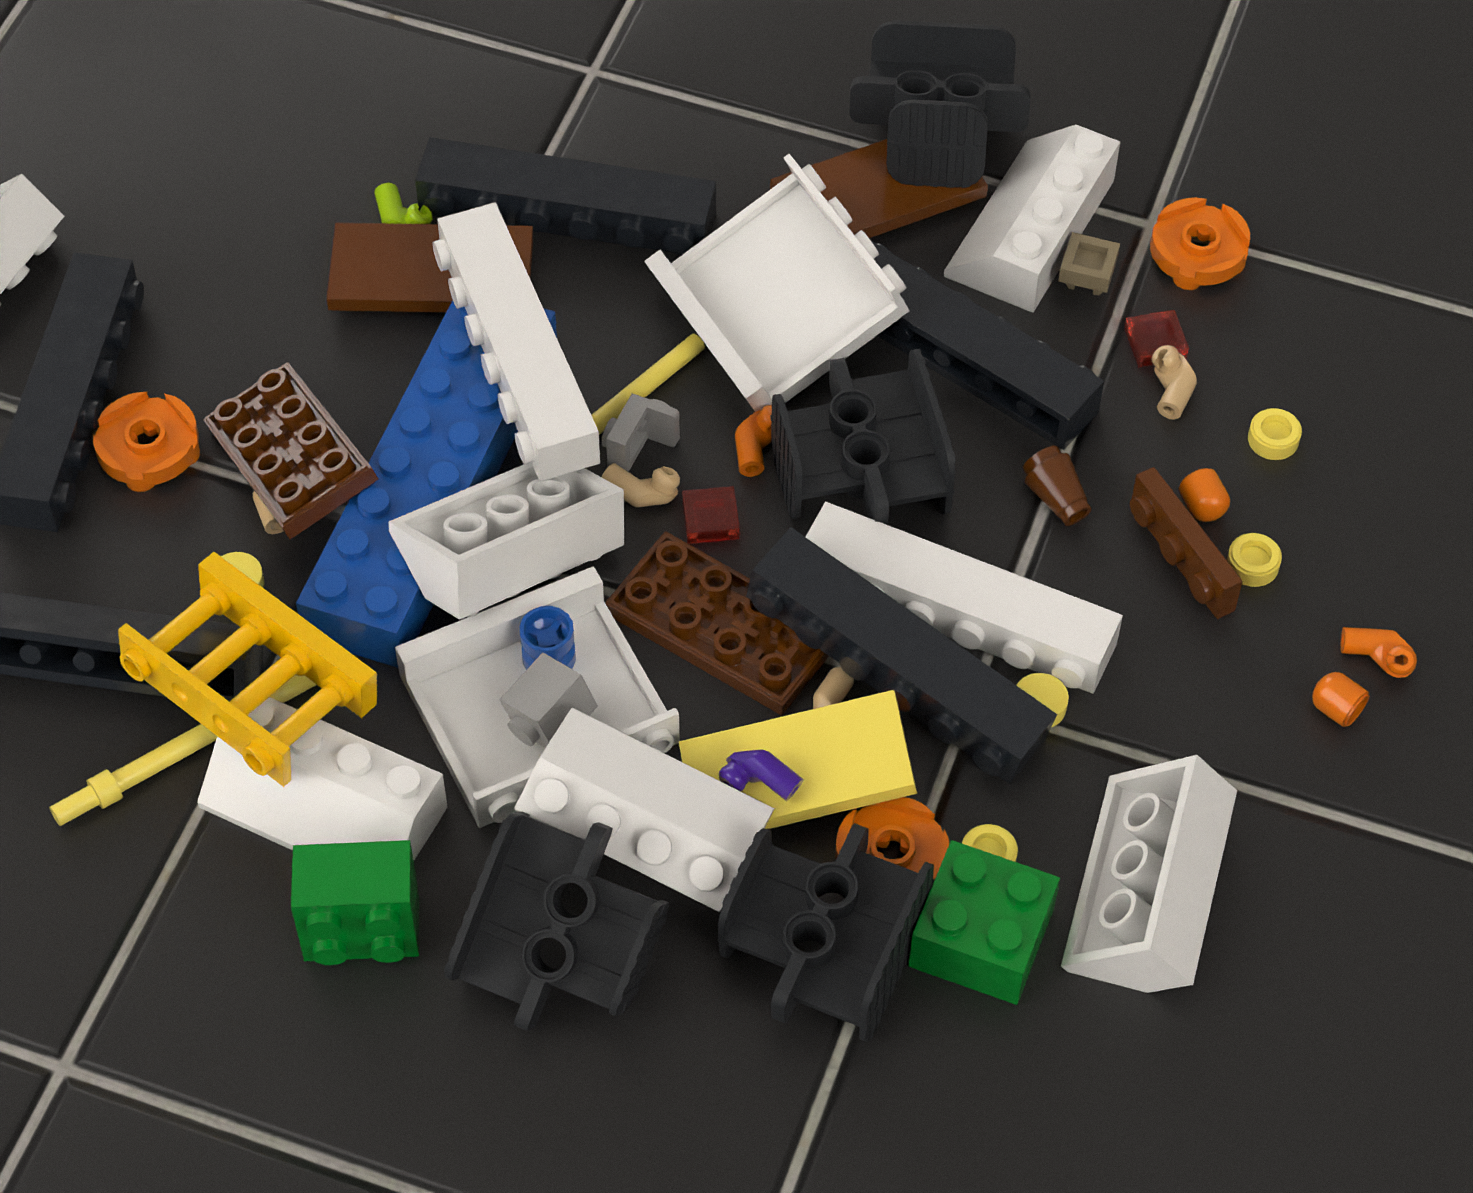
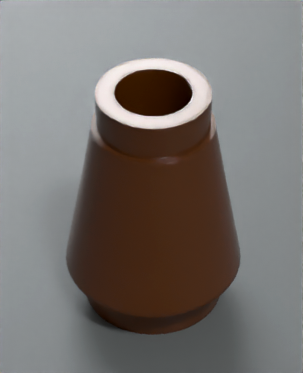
(1057, 484)

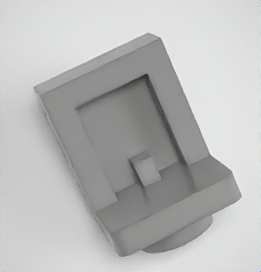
(637, 422)

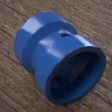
(547, 632)

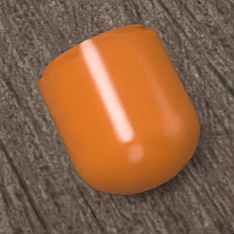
(1204, 495)
(1340, 698)

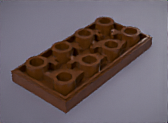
(878, 200)
(396, 267)
(290, 449)
(705, 618)

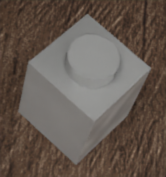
(543, 699)

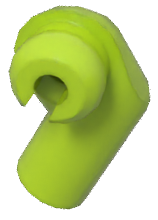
(392, 210)

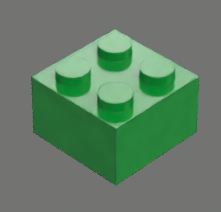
(355, 901)
(983, 922)

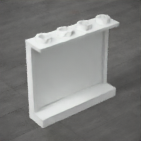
(783, 289)
(471, 664)

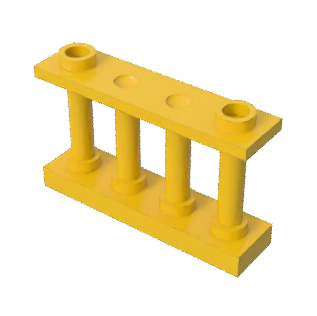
(261, 622)

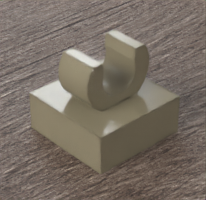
(1089, 263)

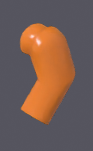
(751, 439)
(1383, 646)

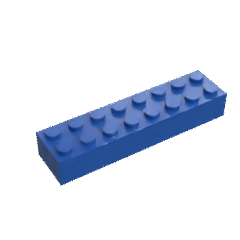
(435, 445)

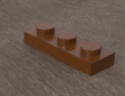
(1185, 543)

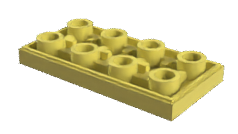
(843, 751)

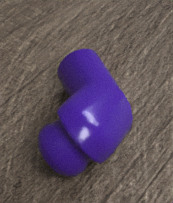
(757, 767)

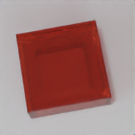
(1152, 331)
(710, 514)

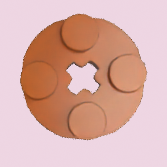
(1195, 264)
(150, 463)
(903, 822)

